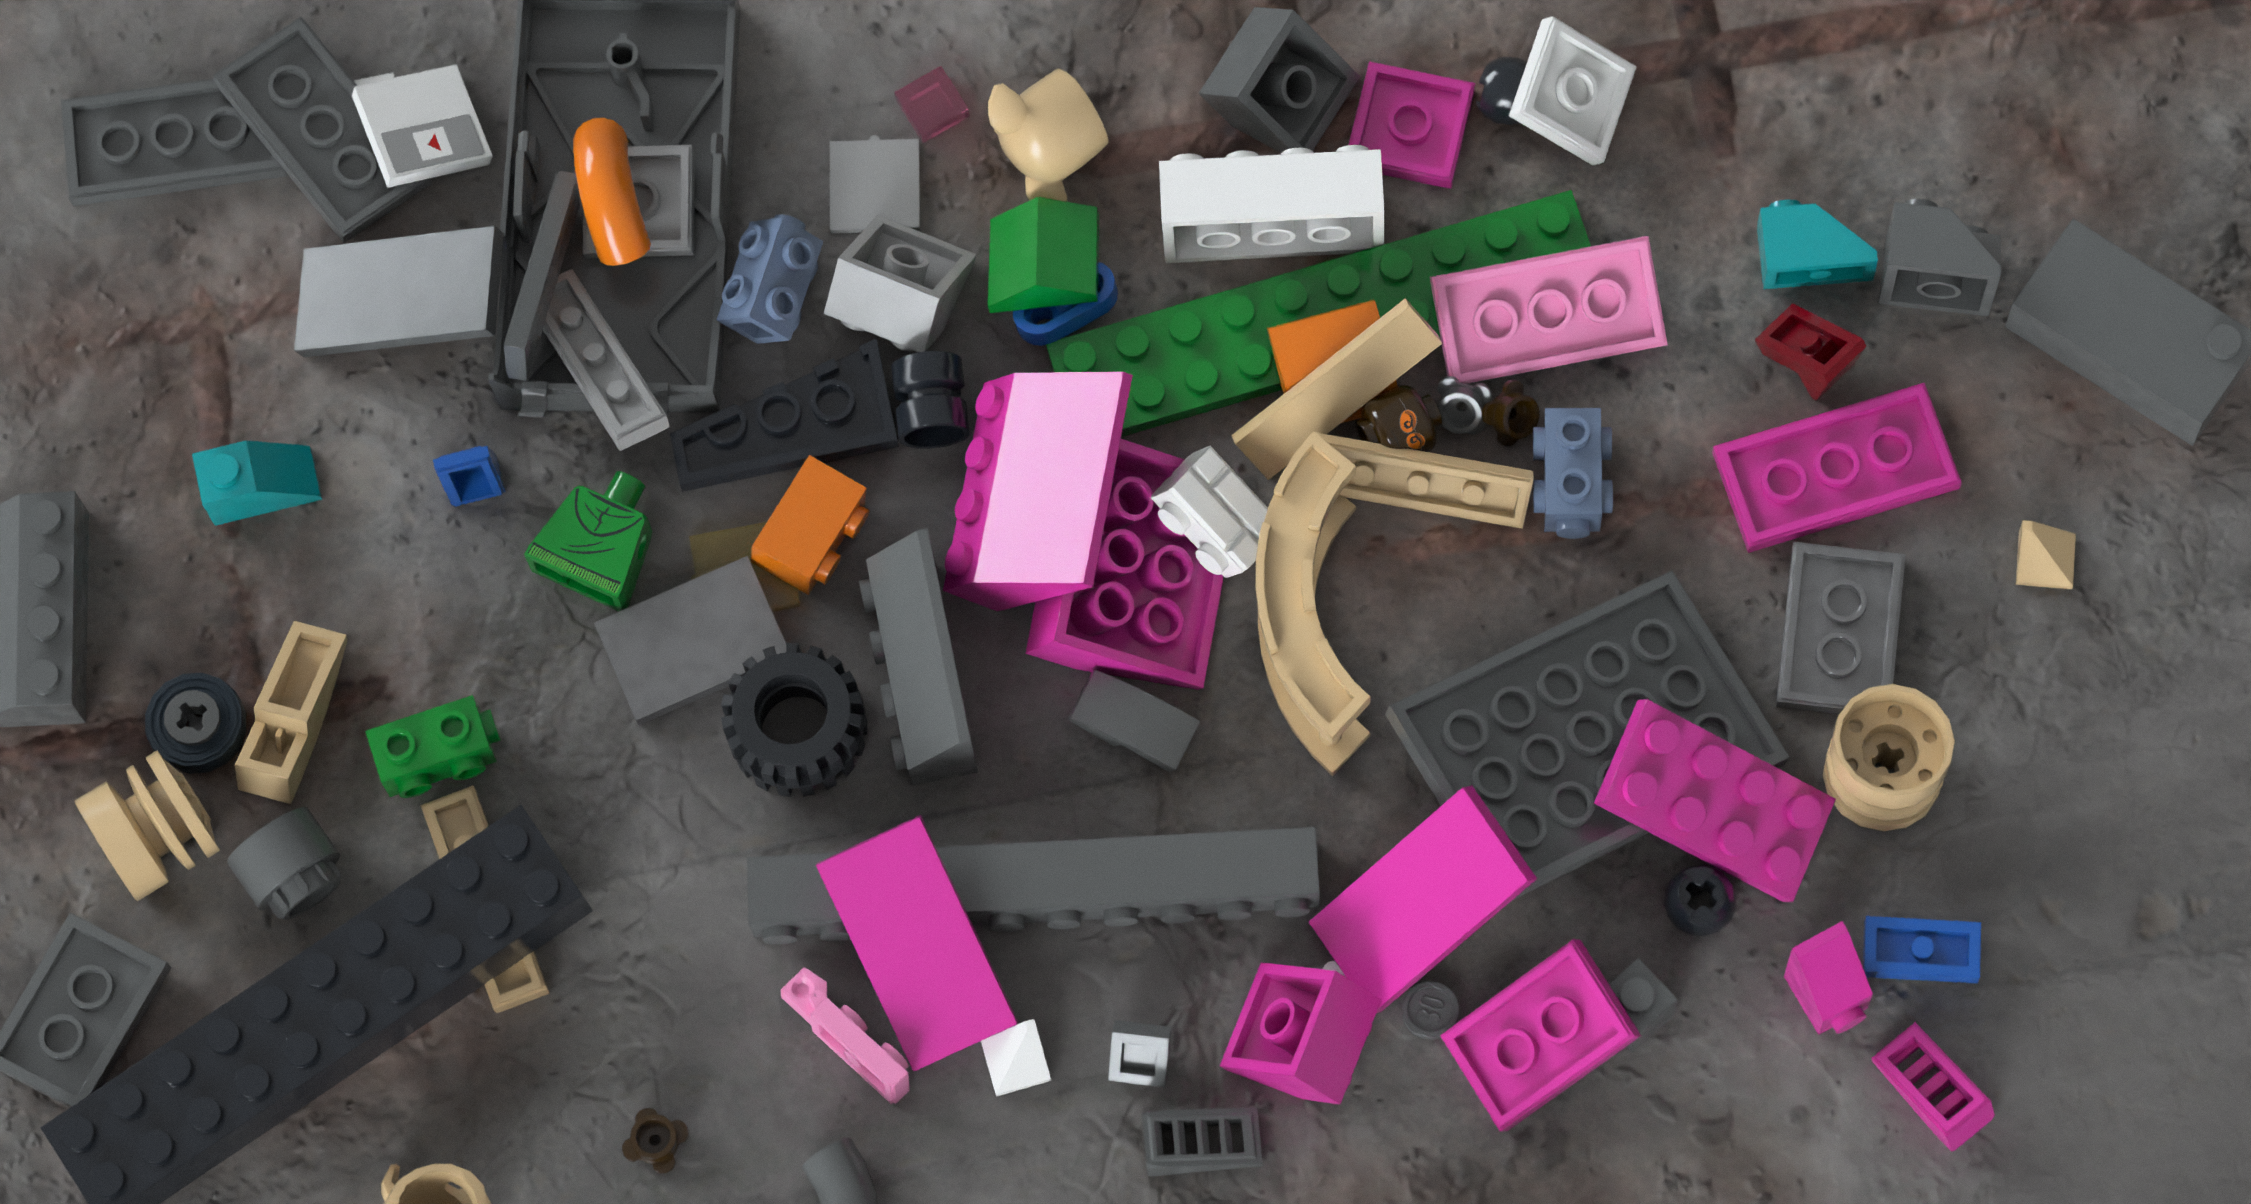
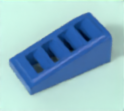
(470, 475)

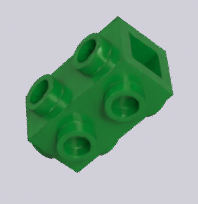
(433, 746)

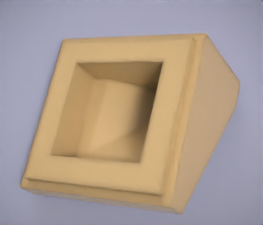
(2045, 556)

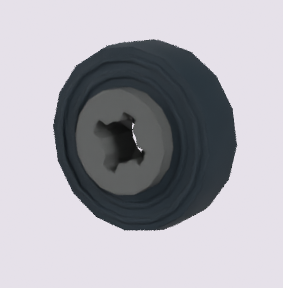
(208, 739)

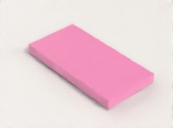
(1549, 310)

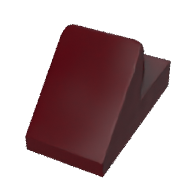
(1811, 348)

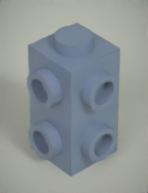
(770, 279)
(1572, 485)

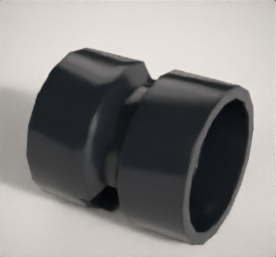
(930, 398)

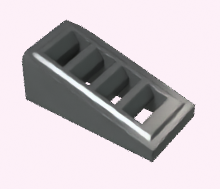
(1181, 1162)

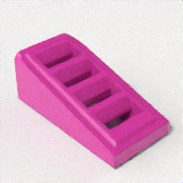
(1964, 1123)

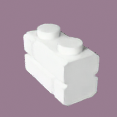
(1213, 511)

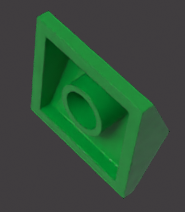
(1043, 256)

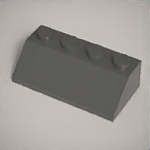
(43, 609)
(919, 661)

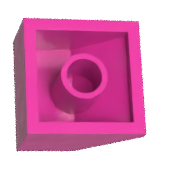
(1301, 1031)

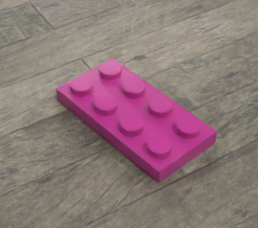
(1715, 800)

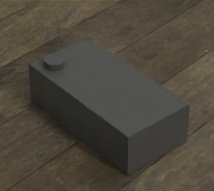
(2132, 331)

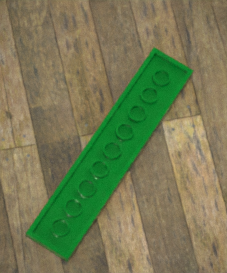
(1220, 347)

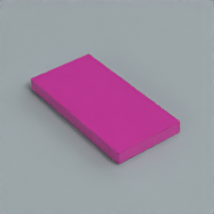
(1836, 467)
(1423, 898)
(917, 943)

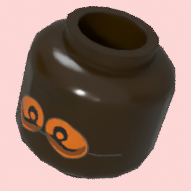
(1400, 420)

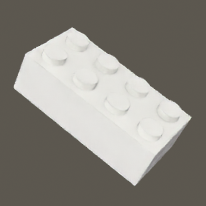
(1271, 204)

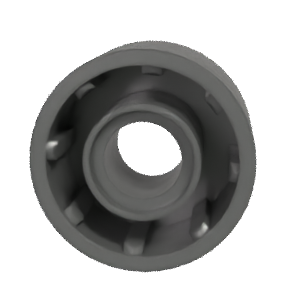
(287, 864)

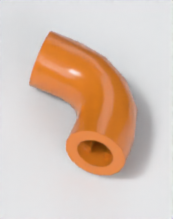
(609, 192)

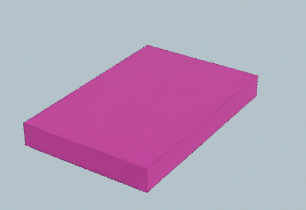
(1540, 1035)

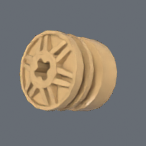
(1902, 733)
(147, 825)

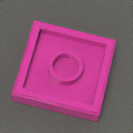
(1414, 122)

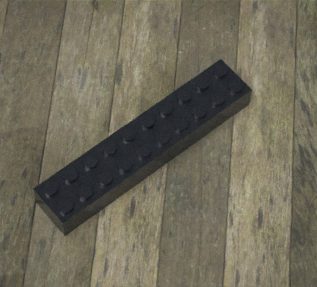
(318, 1017)

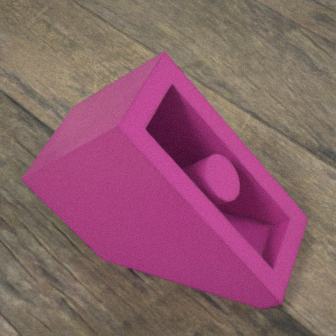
(1829, 980)

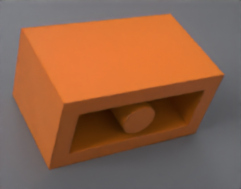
(810, 525)

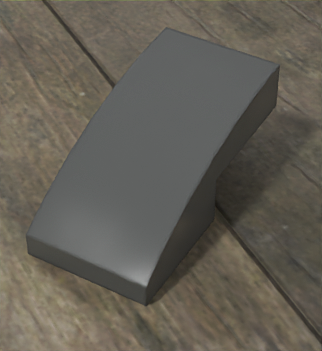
(1133, 719)

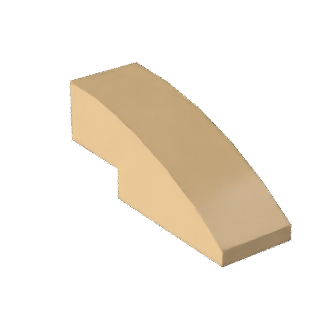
(290, 712)

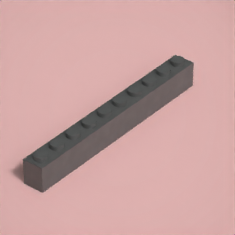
(1071, 882)

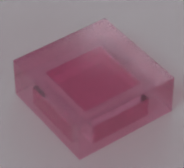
(932, 104)

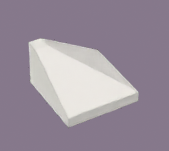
(1016, 1058)

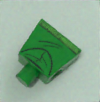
(595, 542)

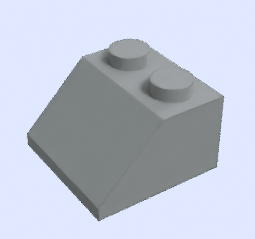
(898, 284)

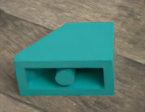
(1809, 248)
(255, 479)

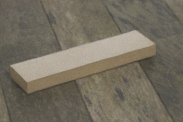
(1337, 387)
(1435, 482)
(451, 823)

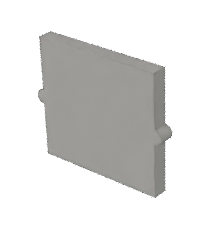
(872, 181)

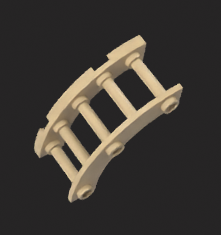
(1299, 663)

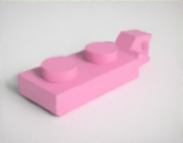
(845, 1034)

